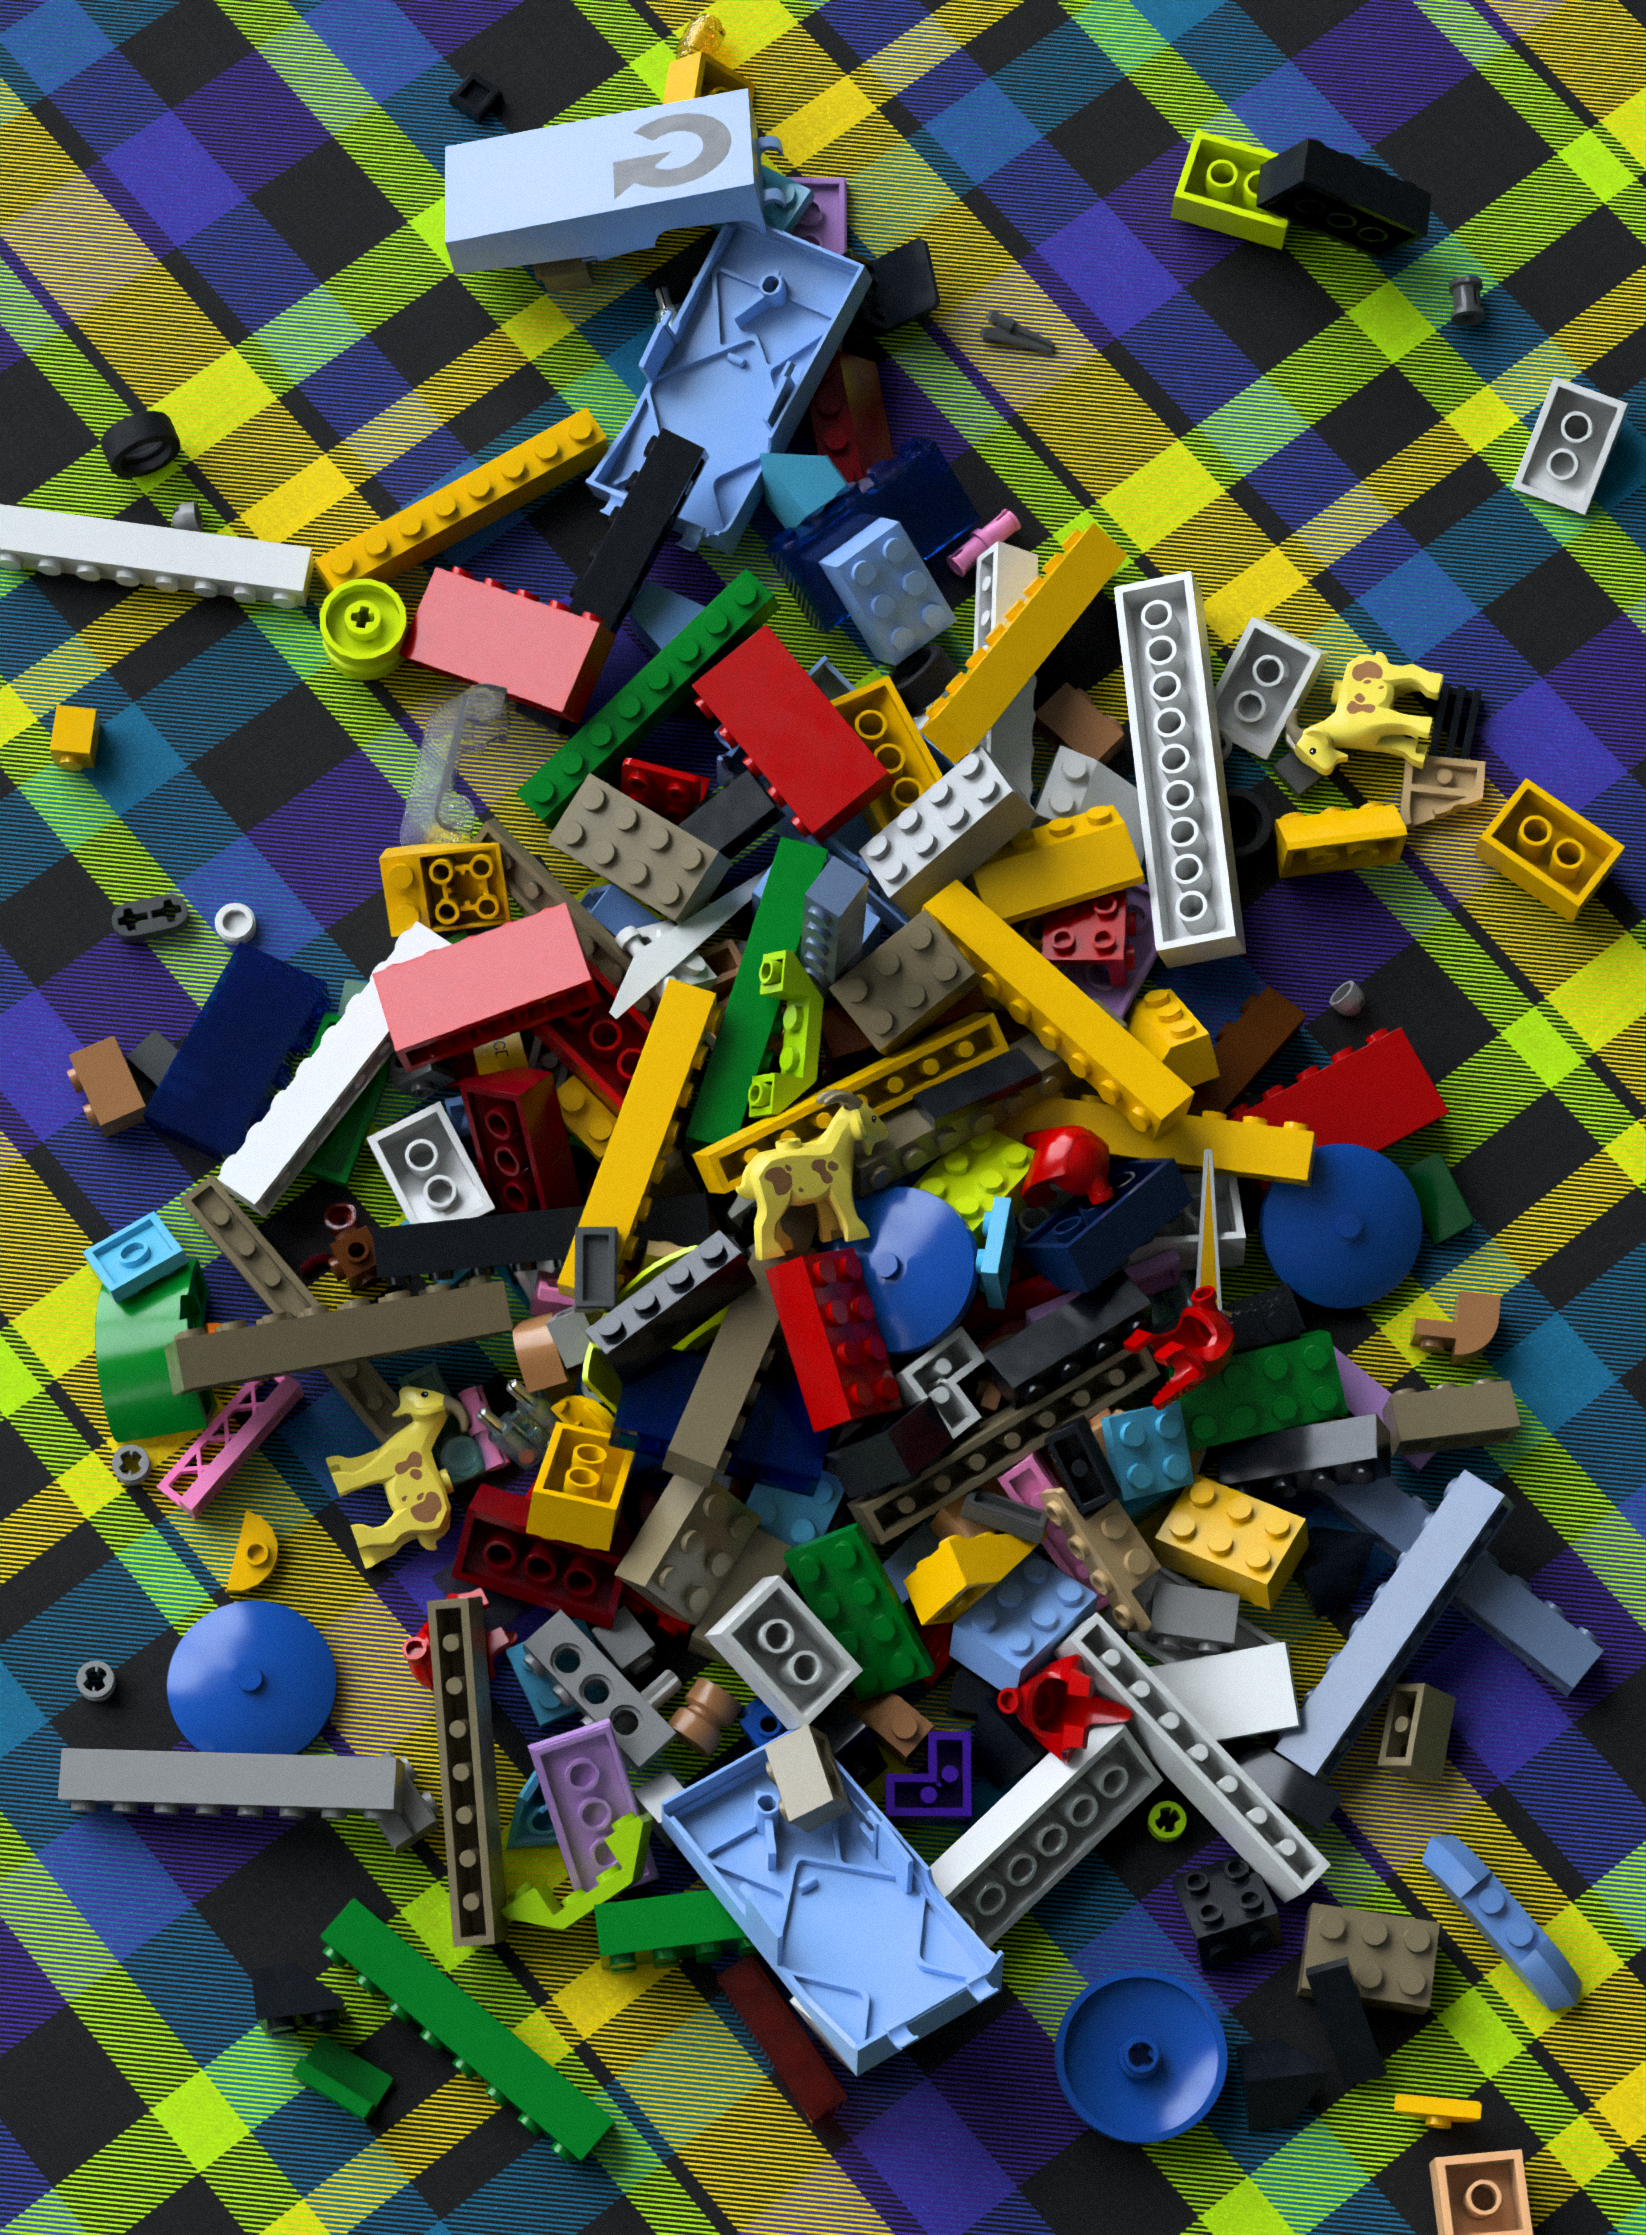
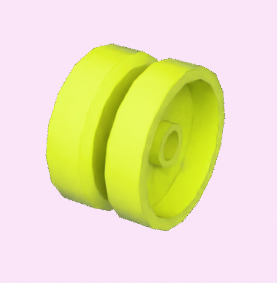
(363, 629)

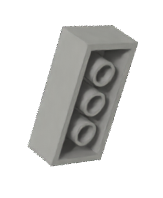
(948, 831)

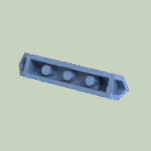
(1502, 1921)

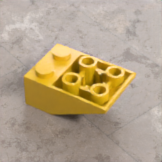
(444, 886)
(962, 1573)

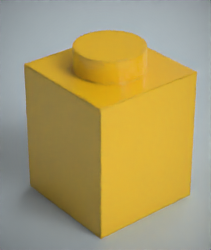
(75, 737)

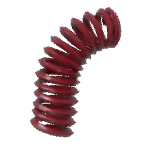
(321, 1259)

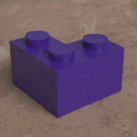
(941, 1794)

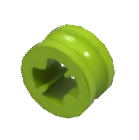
(1178, 1827)

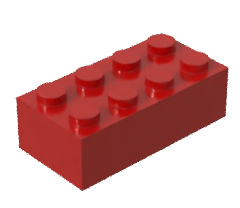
(597, 1045)
(834, 1339)

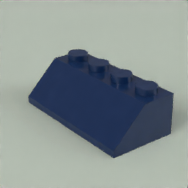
(1089, 1240)

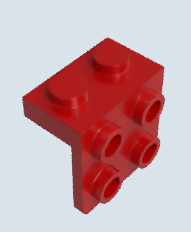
(663, 789)
(1093, 934)

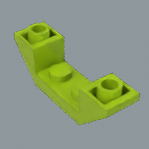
(787, 980)
(629, 1847)

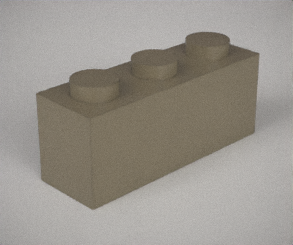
(1451, 1417)

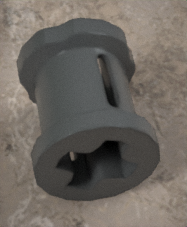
(1467, 301)

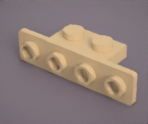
(1109, 1550)

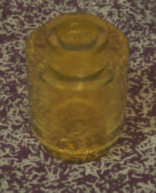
(701, 34)

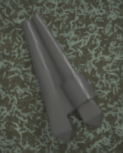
(1014, 334)

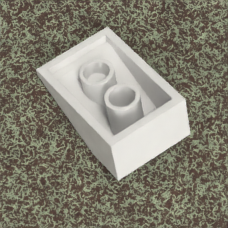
(1570, 445)
(1263, 684)
(1080, 783)
(430, 1168)

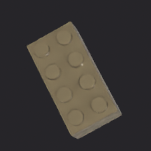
(639, 850)

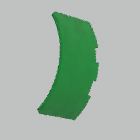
(134, 1361)

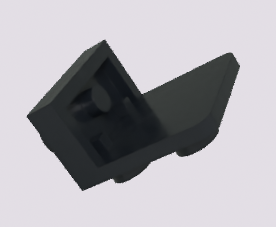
(900, 288)
(1228, 1912)

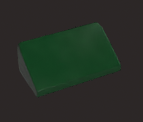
(1440, 1200)

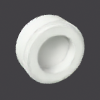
(235, 923)

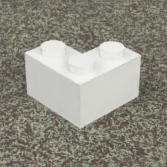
(936, 1376)

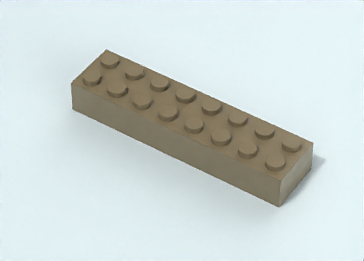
(337, 1337)

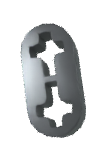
(152, 927)

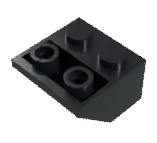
(293, 1999)

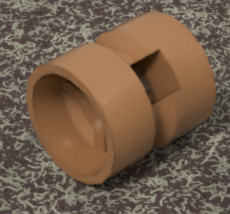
(707, 1712)

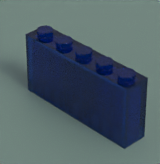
(908, 488)
(237, 1053)
(775, 1442)

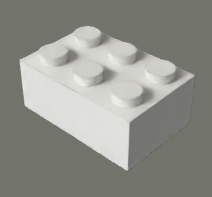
(783, 1652)

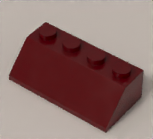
(850, 417)
(520, 1140)
(544, 1572)

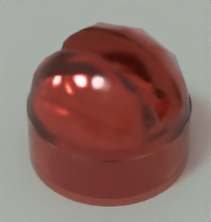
(339, 1210)

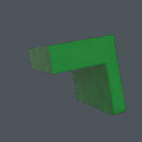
(343, 2078)

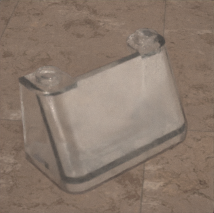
(456, 727)

